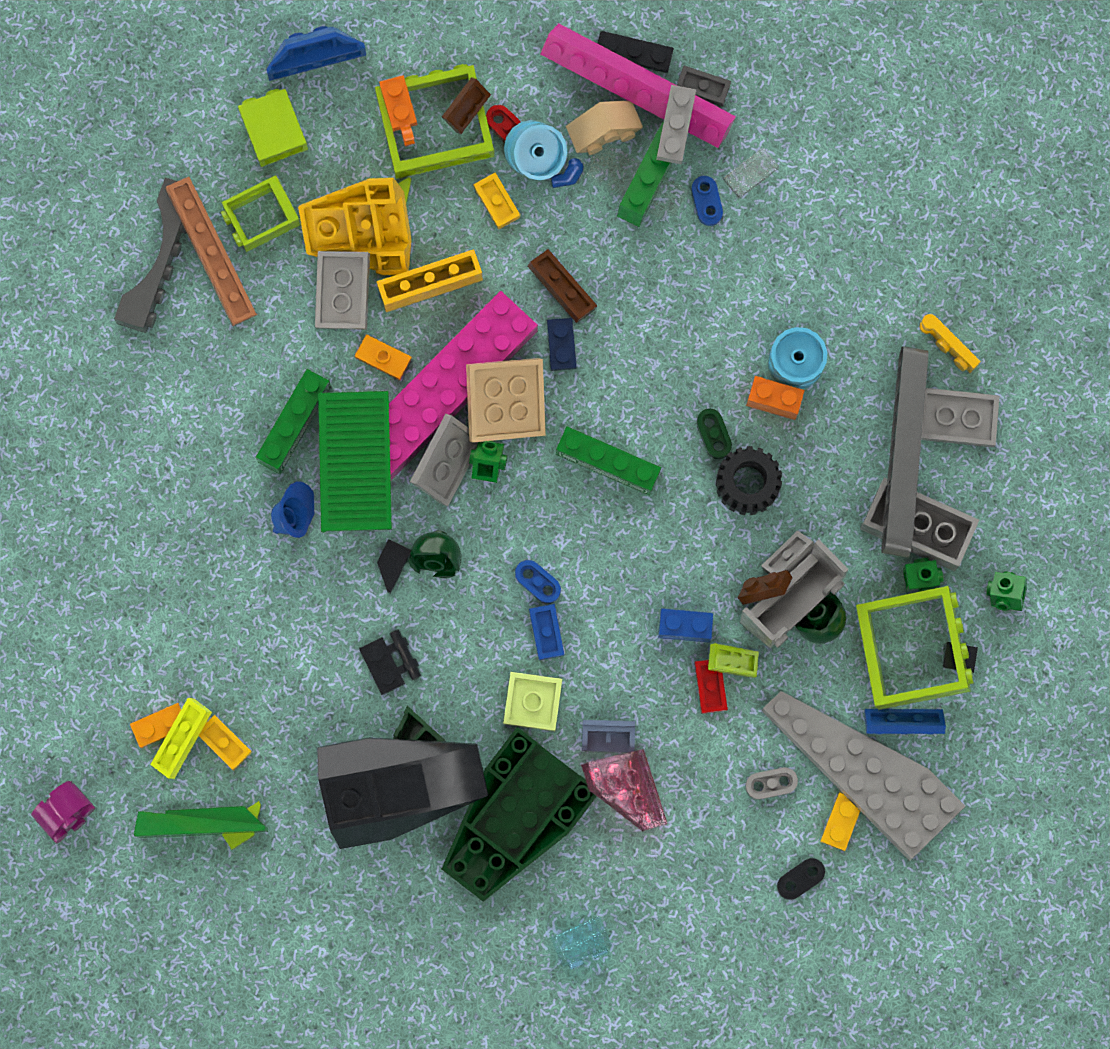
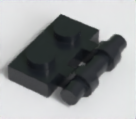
(382, 666)

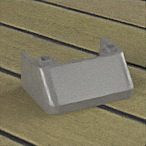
(809, 586)

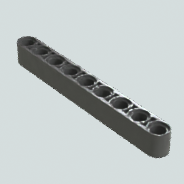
(905, 452)

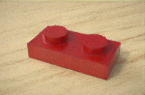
(710, 688)

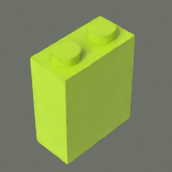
(272, 127)

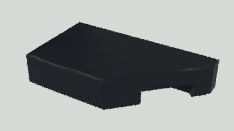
(392, 563)

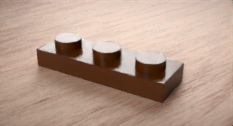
(562, 286)

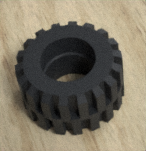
(748, 502)

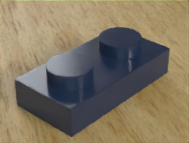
(561, 344)

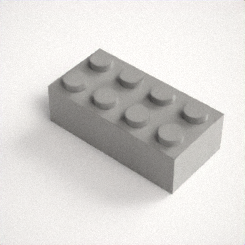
(938, 529)

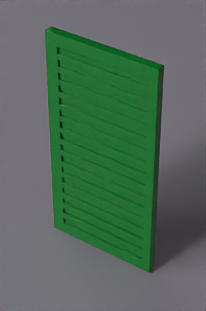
(354, 461)

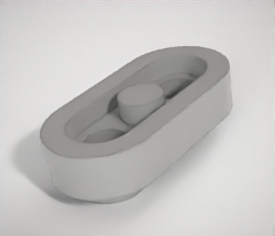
(771, 783)

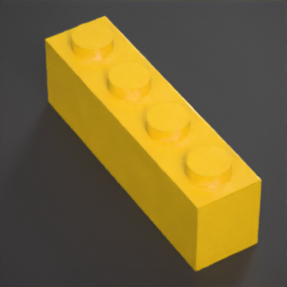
(429, 280)

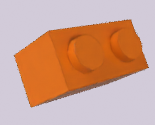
(775, 397)

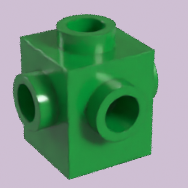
(487, 461)
(913, 575)
(1007, 591)

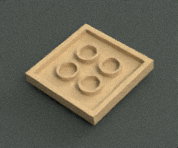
(505, 400)

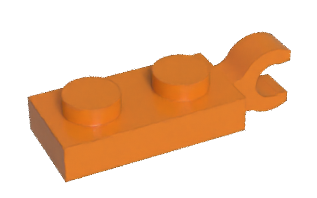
(399, 107)

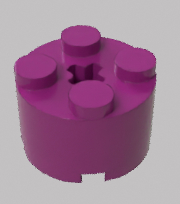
(63, 811)

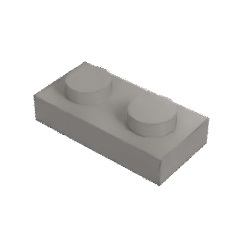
(790, 554)

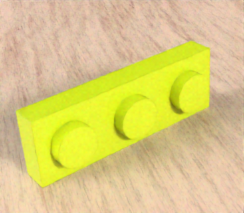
(181, 738)

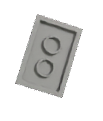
(342, 290)
(960, 417)
(444, 461)

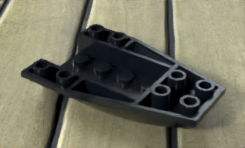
(395, 785)

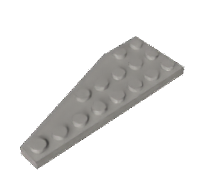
(883, 784)

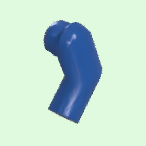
(570, 175)

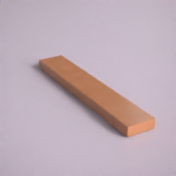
(210, 251)

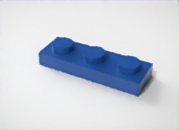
(904, 721)

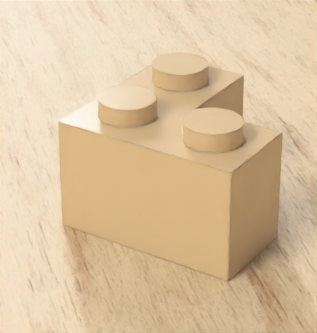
(604, 125)

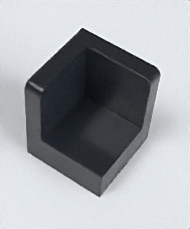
(949, 661)

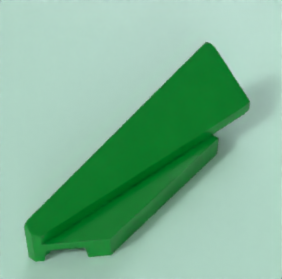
(197, 822)

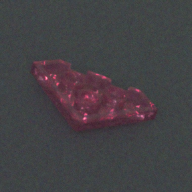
(627, 787)

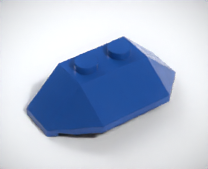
(313, 51)

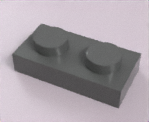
(707, 86)

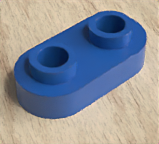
(707, 199)
(538, 581)

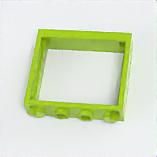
(441, 159)
(872, 657)

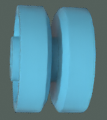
(543, 139)
(808, 347)

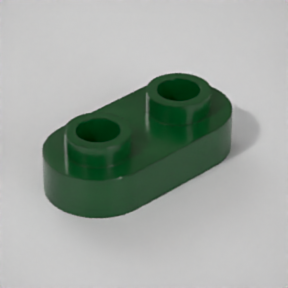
(714, 434)

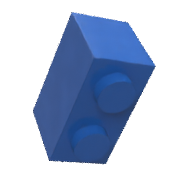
(685, 625)

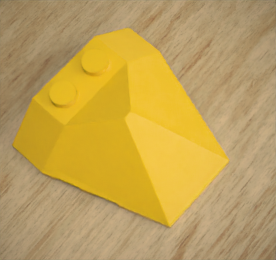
(361, 219)

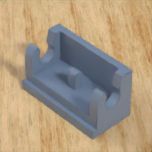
(608, 736)

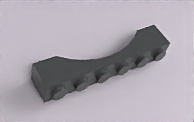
(139, 303)

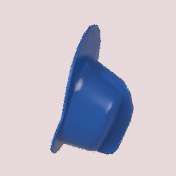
(294, 511)

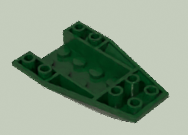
(528, 810)

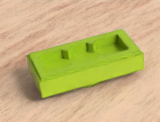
(733, 660)

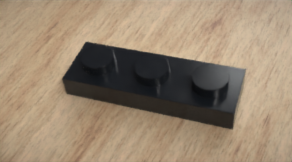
(640, 52)

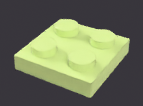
(532, 701)

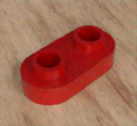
(509, 121)

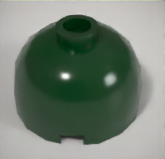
(432, 551)
(824, 621)

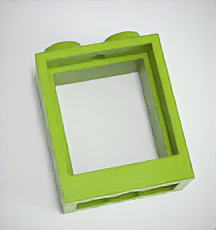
(270, 185)

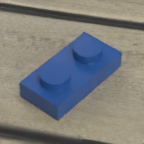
(546, 632)

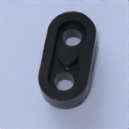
(801, 879)

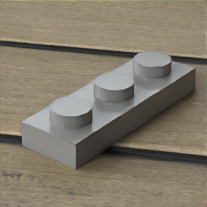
(676, 124)

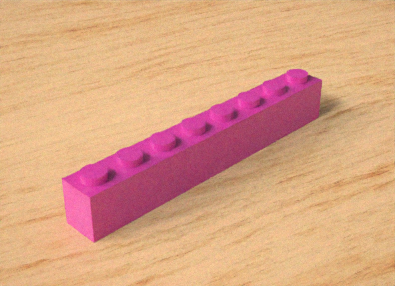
(631, 82)

